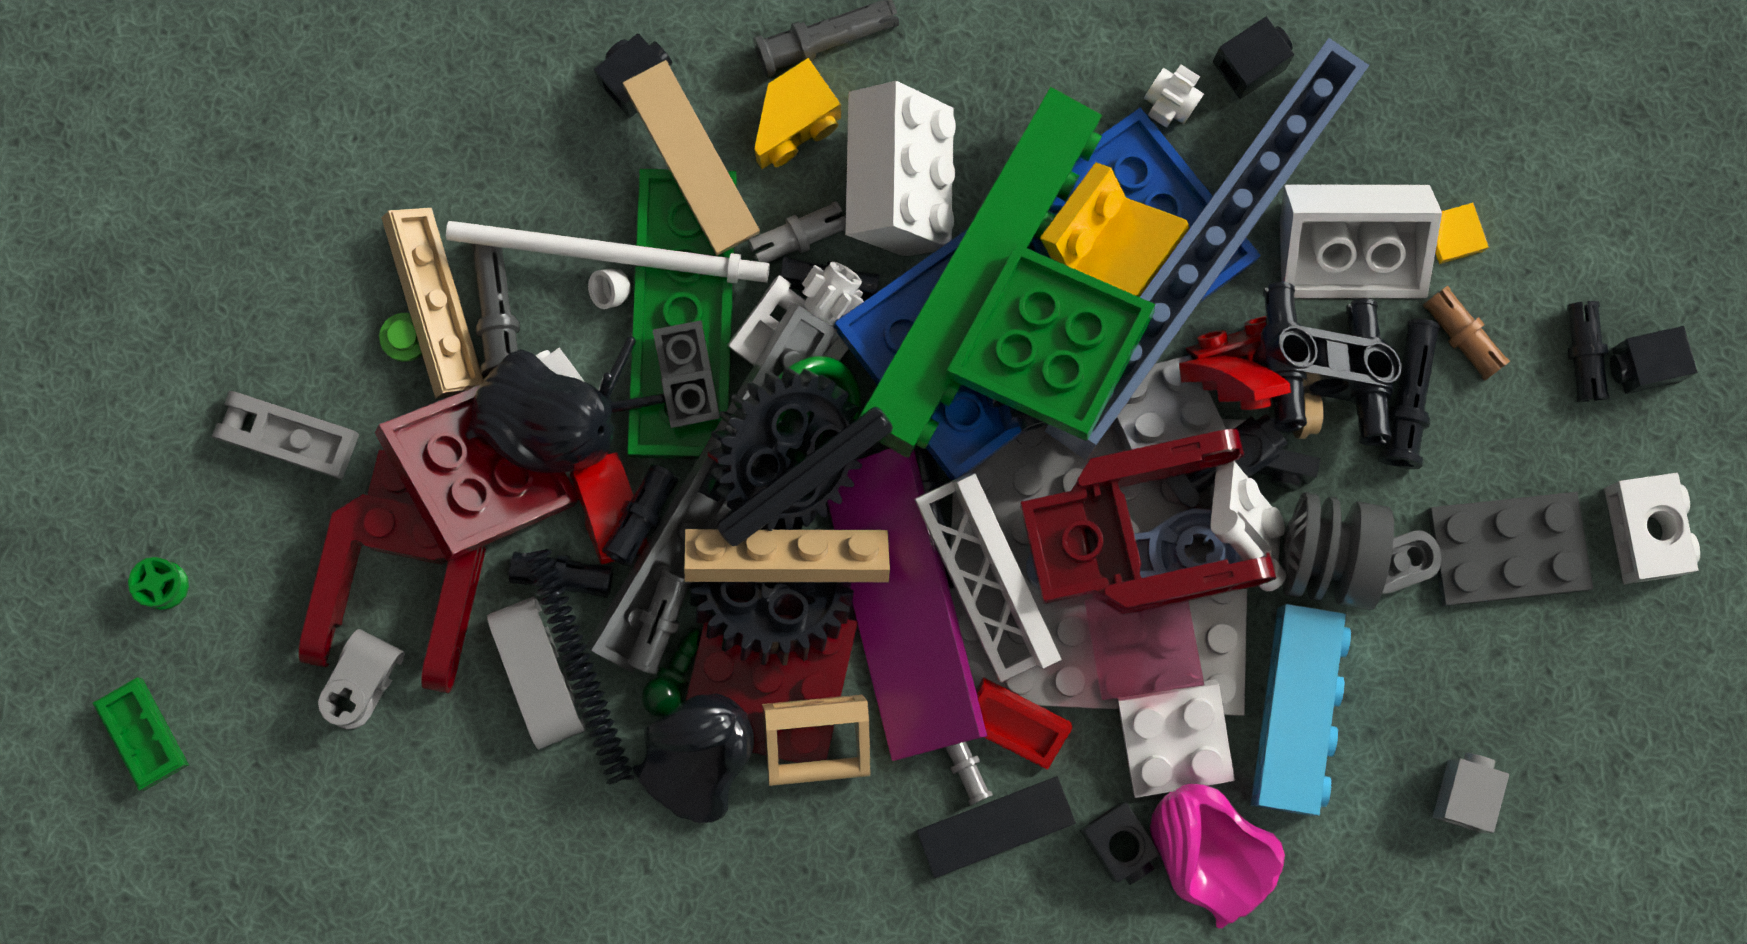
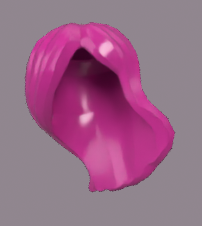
(1215, 853)

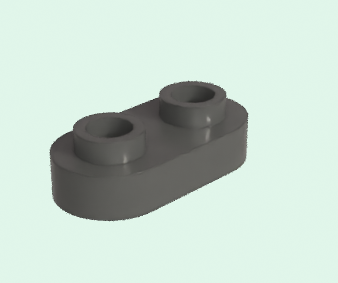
(1425, 563)

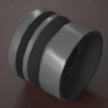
(1349, 553)

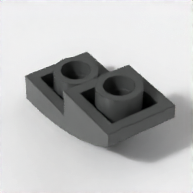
(686, 374)

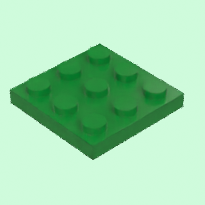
(1051, 342)

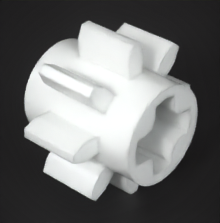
(1173, 95)
(832, 291)

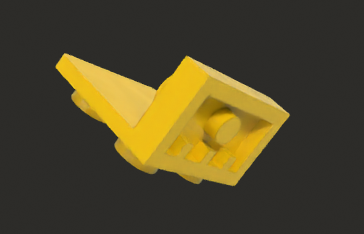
(1112, 234)

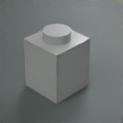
(1471, 793)

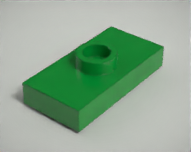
(140, 734)

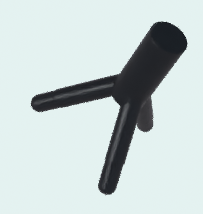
(610, 379)

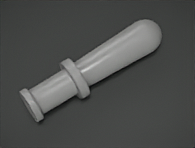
(968, 771)

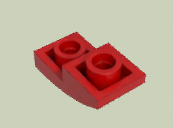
(1235, 380)
(602, 494)

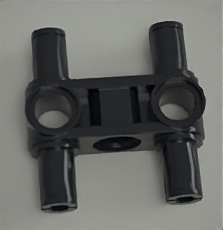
(1328, 363)

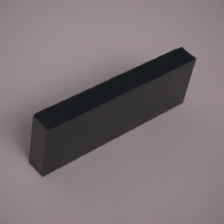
(996, 827)

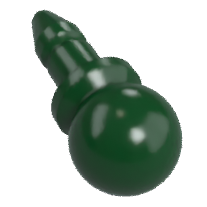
(664, 693)

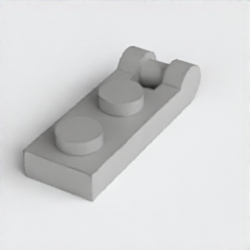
(287, 435)

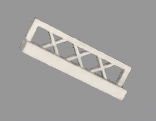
(1004, 568)

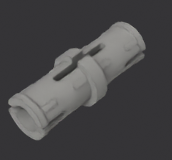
(798, 233)

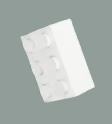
(899, 169)

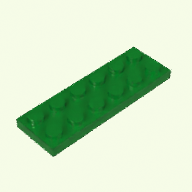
(673, 299)

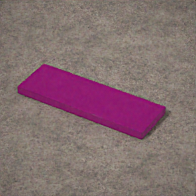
(911, 620)

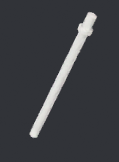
(732, 268)

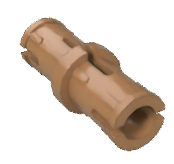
(1466, 333)

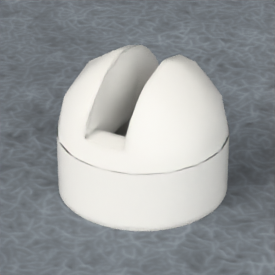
(609, 288)

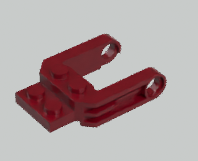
(390, 525)
(1087, 540)

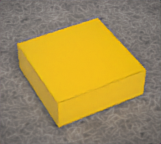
(1460, 234)

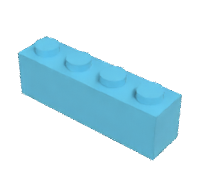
(1299, 710)

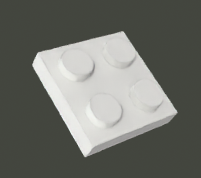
(1175, 739)

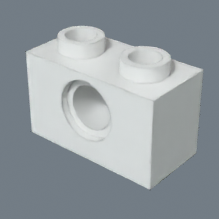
(1638, 552)

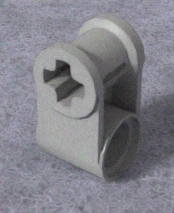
(362, 676)

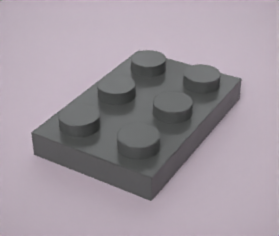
(1511, 548)

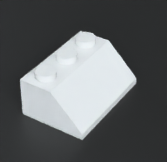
(1359, 240)

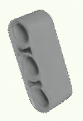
(534, 673)

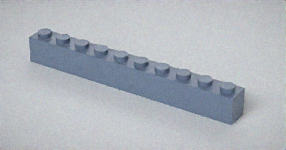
(1230, 219)

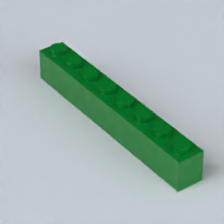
(1010, 215)

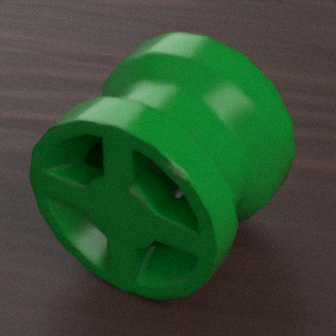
(149, 579)

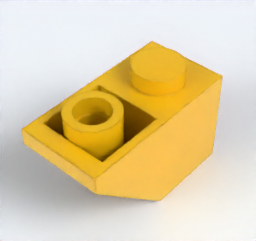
(793, 111)

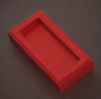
(1021, 724)

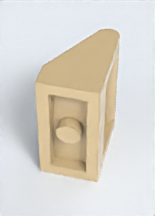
(817, 713)

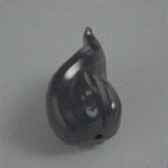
(541, 416)
(696, 756)

